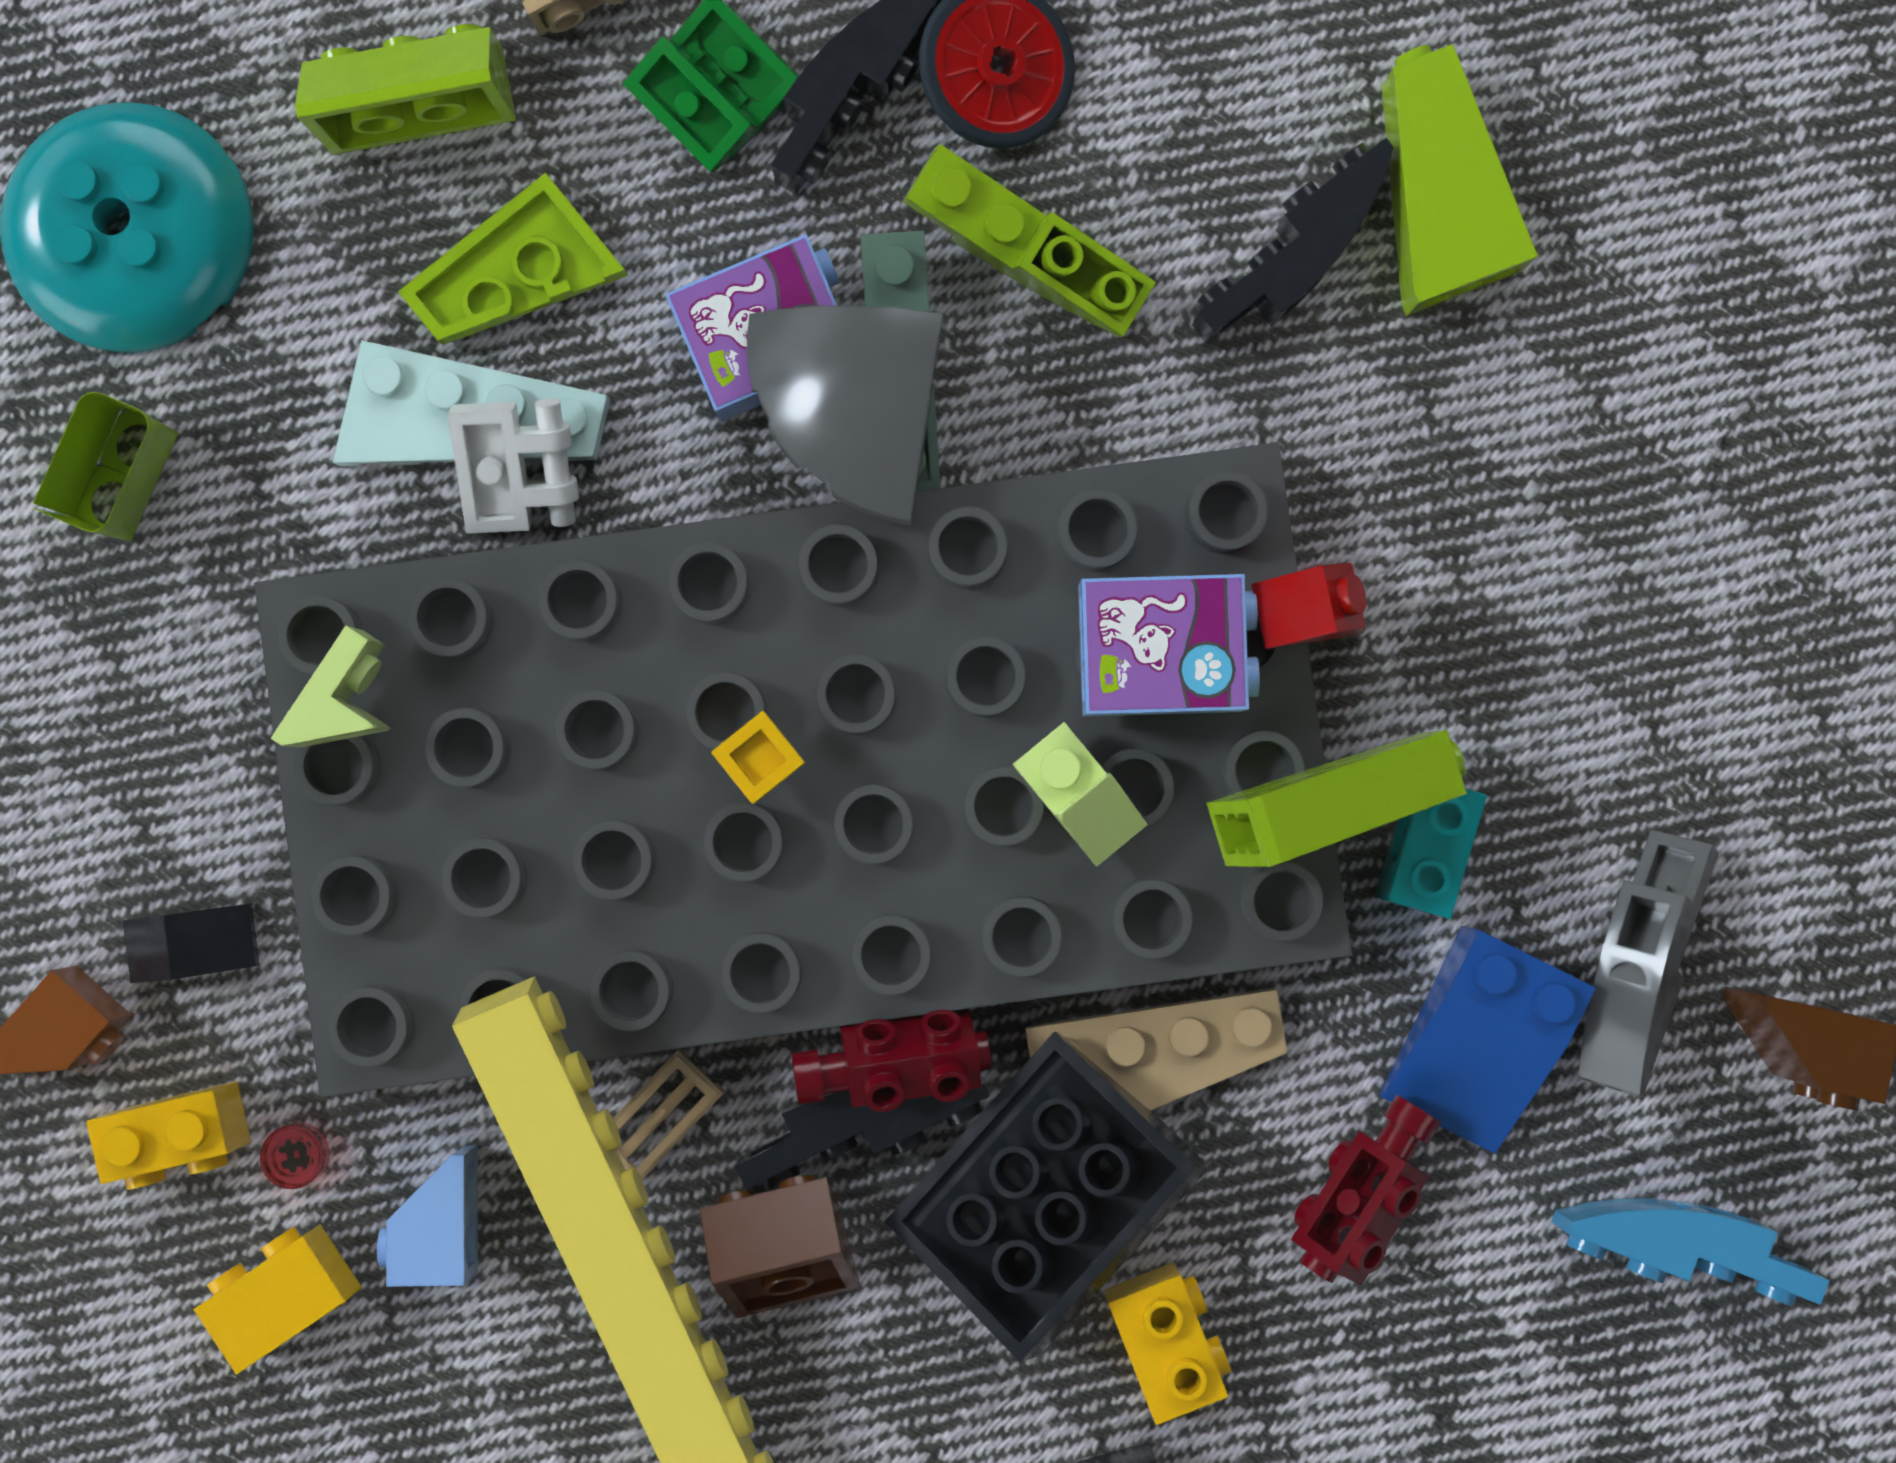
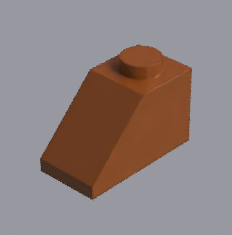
(62, 1025)

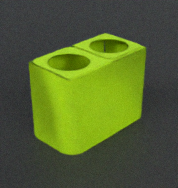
(74, 473)

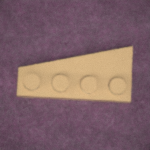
(1176, 1046)

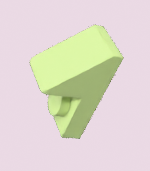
(323, 707)
(1080, 794)

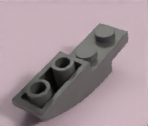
(1641, 962)

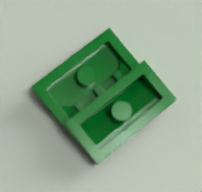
(712, 83)

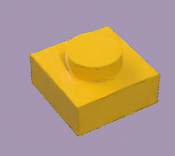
(758, 757)

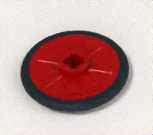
(989, 105)

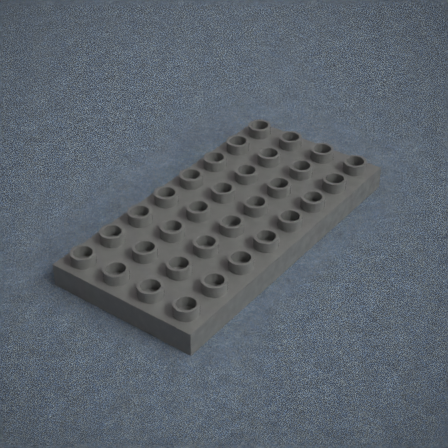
(571, 827)

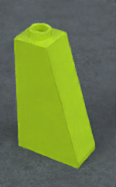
(1448, 189)
(1337, 800)

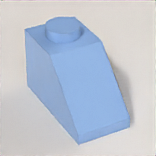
(436, 1230)

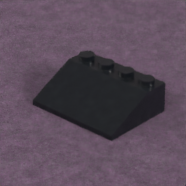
(1045, 1197)

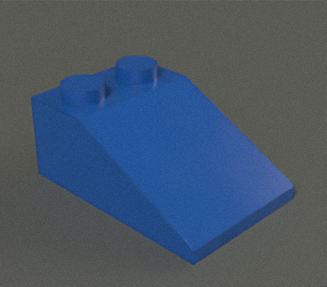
(1486, 1037)

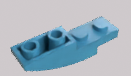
(1683, 1235)

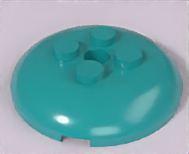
(171, 262)

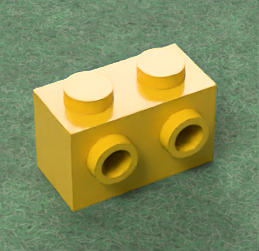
(167, 1133)
(276, 1299)
(1166, 1342)

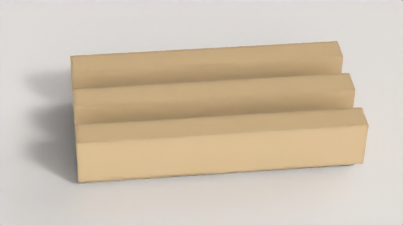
(694, 1077)

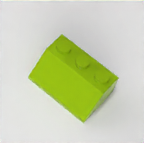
(405, 89)

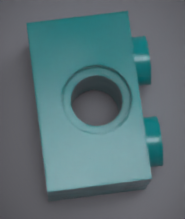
(1431, 855)

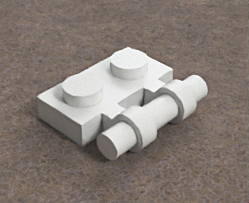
(493, 471)

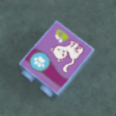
(717, 311)
(1166, 645)

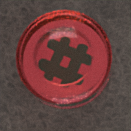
(294, 1155)

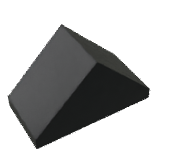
(191, 943)

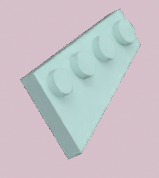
(403, 401)

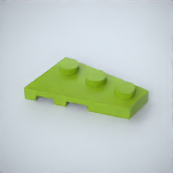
(512, 265)

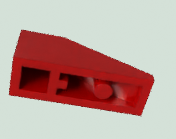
(1311, 606)

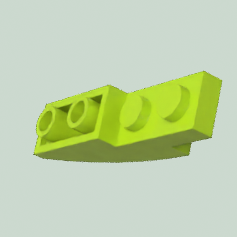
(1028, 245)

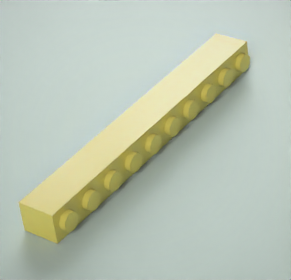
(602, 1227)

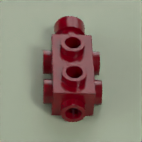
(901, 1054)
(1365, 1196)

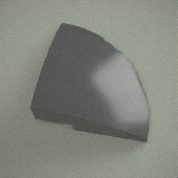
(849, 397)

